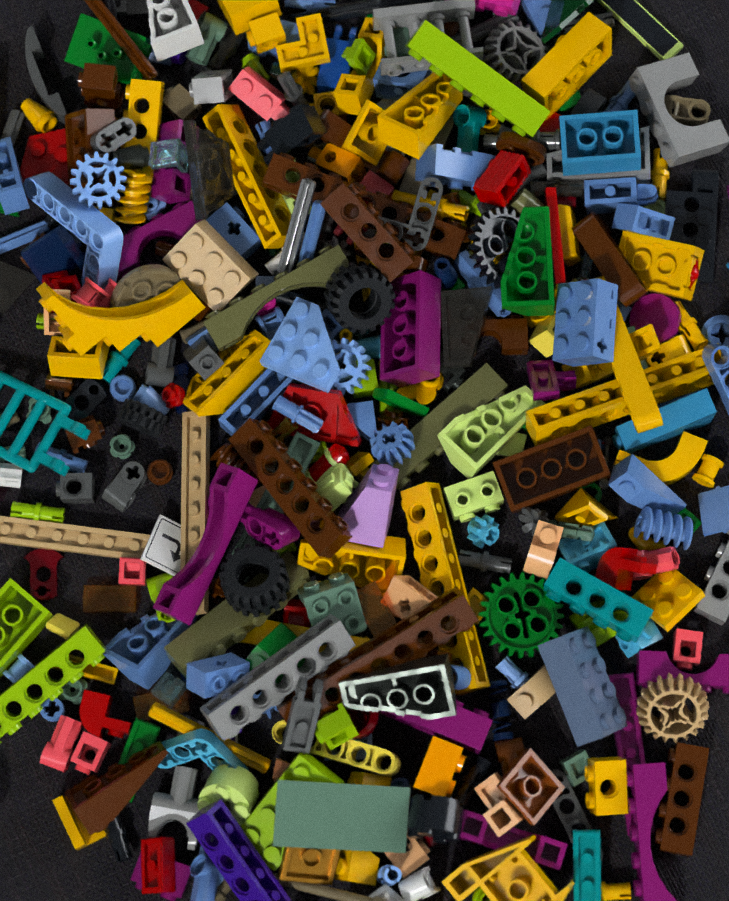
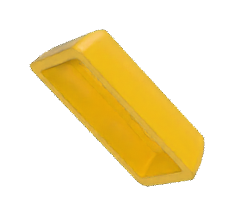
(570, 242)

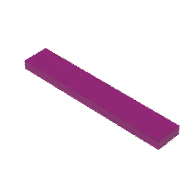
(628, 739)

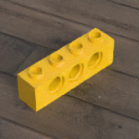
(153, 93)

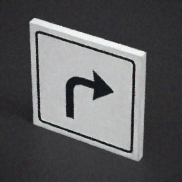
(164, 546)

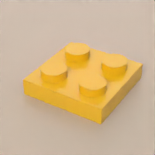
(670, 597)

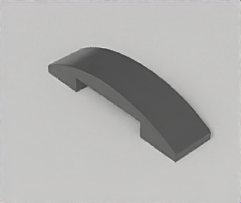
(34, 52)

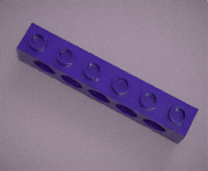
(235, 855)

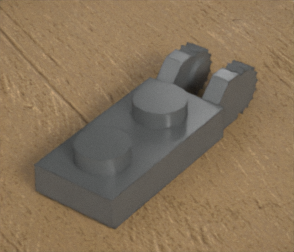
(302, 717)

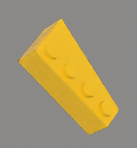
(418, 115)

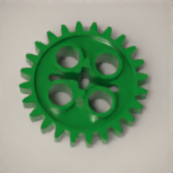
(497, 620)

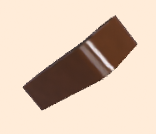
(391, 164)
(608, 258)

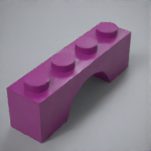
(172, 224)
(654, 663)
(543, 850)

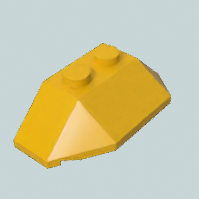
(231, 380)

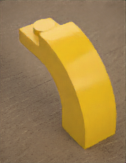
(677, 464)

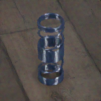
(500, 709)

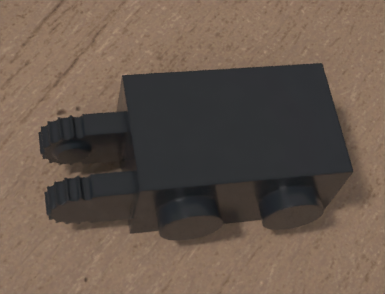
(293, 132)

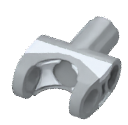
(177, 805)

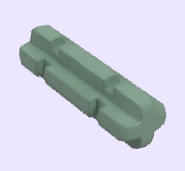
(574, 530)

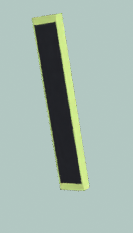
(644, 27)

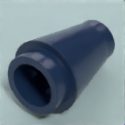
(445, 272)

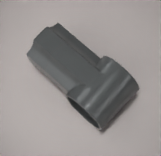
(160, 368)

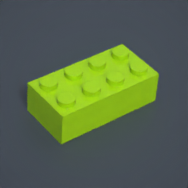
(20, 622)
(260, 823)

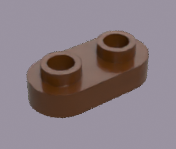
(532, 150)

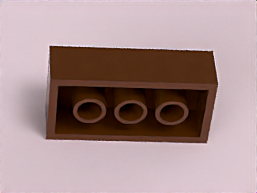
(552, 469)

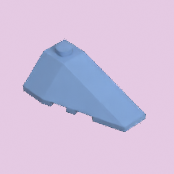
(141, 651)

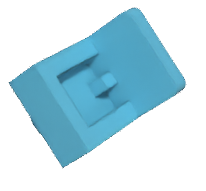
(649, 637)

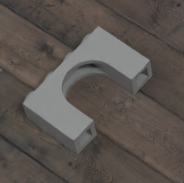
(676, 141)

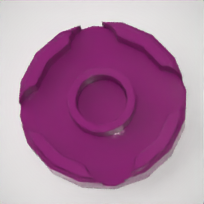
(660, 312)

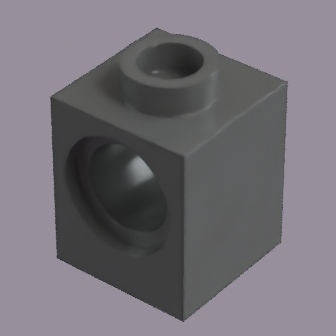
(203, 358)
(84, 496)

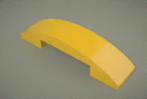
(645, 344)

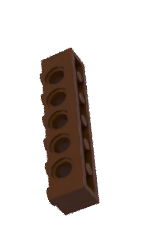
(247, 443)

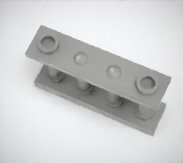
(411, 17)

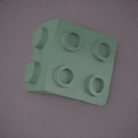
(335, 597)

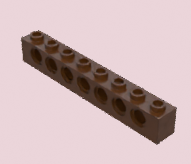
(277, 182)
(384, 646)

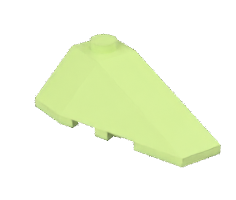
(480, 434)

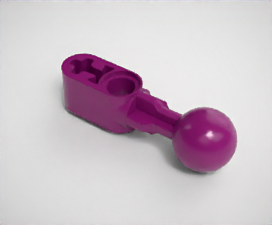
(268, 526)

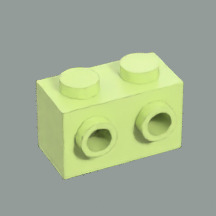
(473, 497)

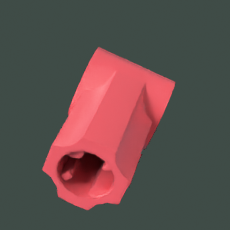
(665, 558)
(59, 749)

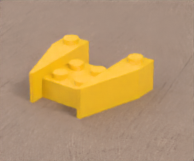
(505, 876)

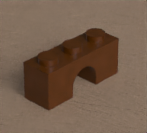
(100, 87)
(510, 333)

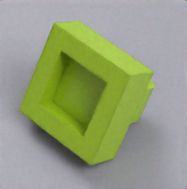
(359, 56)

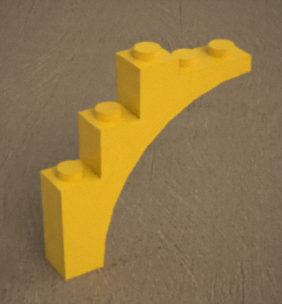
(152, 319)

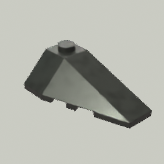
(410, 688)

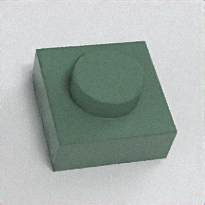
(574, 767)

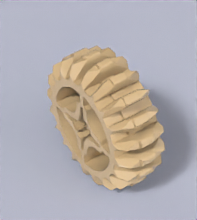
(669, 694)

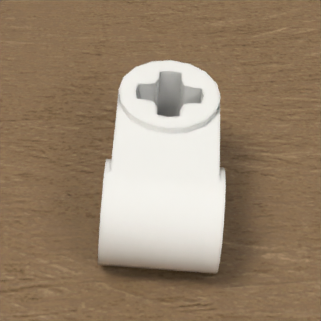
(418, 885)

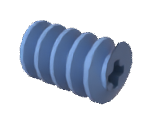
(664, 526)

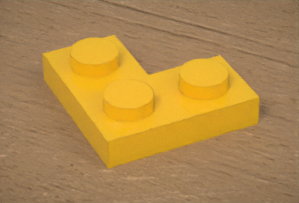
(311, 48)

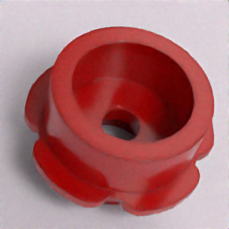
(173, 395)

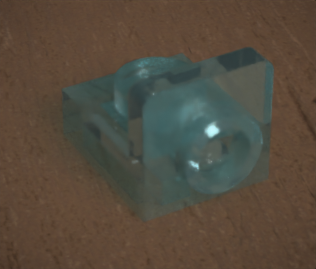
(168, 154)
(169, 689)

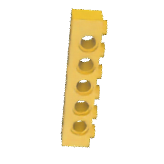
(265, 207)

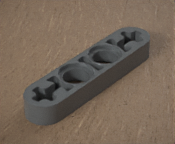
(576, 816)

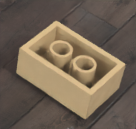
(210, 266)

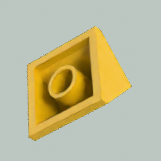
(363, 135)

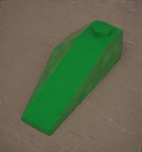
(528, 275)

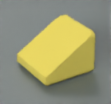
(62, 625)

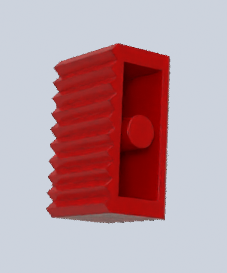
(502, 178)

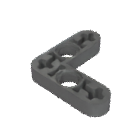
(414, 224)

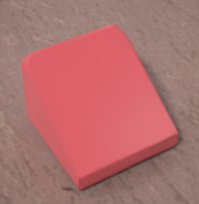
(132, 571)

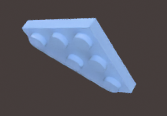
(303, 347)

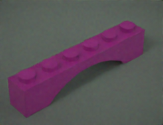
(228, 499)
(647, 788)

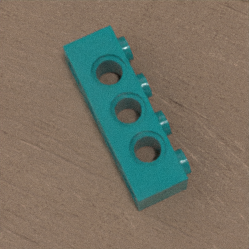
(566, 574)

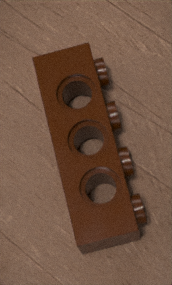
(336, 205)
(696, 759)

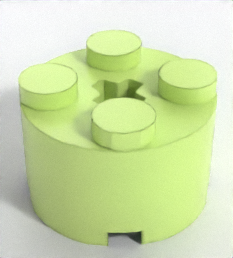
(235, 787)

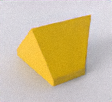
(584, 510)

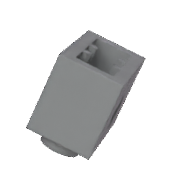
(211, 86)

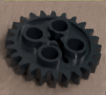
(491, 238)

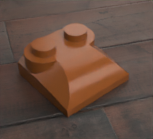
(530, 786)

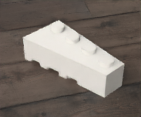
(172, 28)

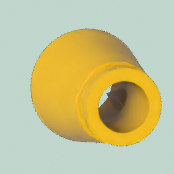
(39, 116)

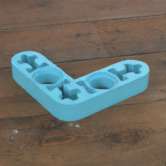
(200, 744)

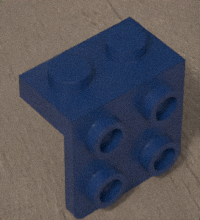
(54, 253)

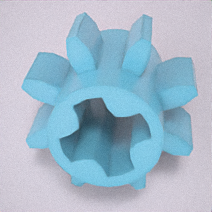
(483, 531)

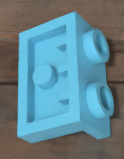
(585, 553)

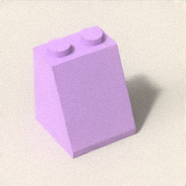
(371, 506)

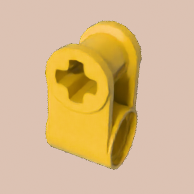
(670, 349)

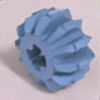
(392, 444)

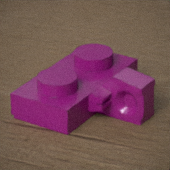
(547, 382)

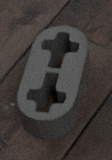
(116, 140)

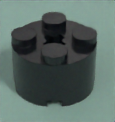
(435, 818)

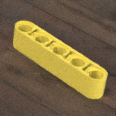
(348, 753)

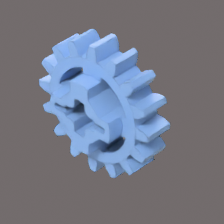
(89, 172)
(348, 355)

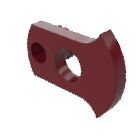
(38, 559)

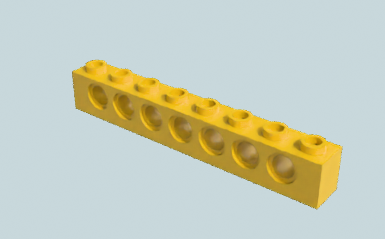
(606, 401)
(448, 572)

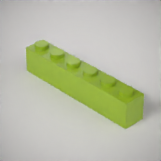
(477, 78)

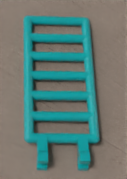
(60, 421)

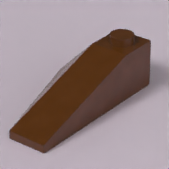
(102, 798)

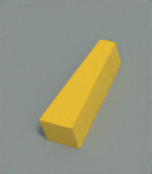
(100, 672)

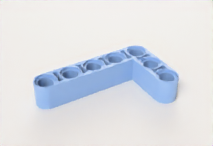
(89, 225)

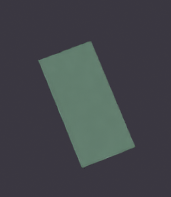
(341, 816)

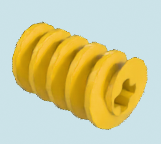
(134, 197)

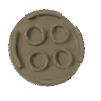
(143, 285)

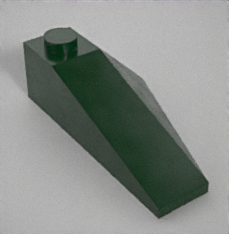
(560, 14)

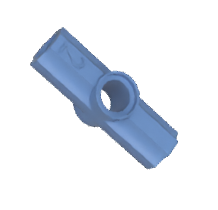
(464, 266)
(205, 878)

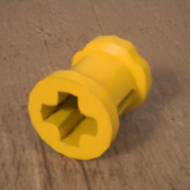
(708, 470)

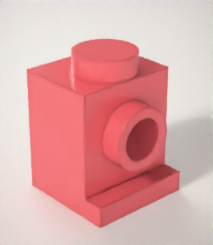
(688, 639)
(89, 743)

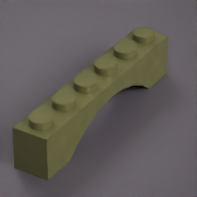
(231, 324)

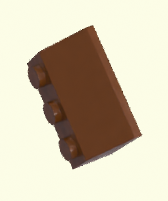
(79, 129)

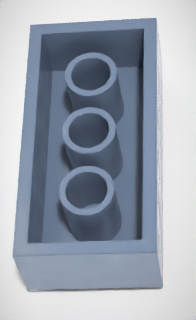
(583, 686)

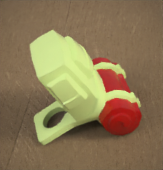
(332, 475)

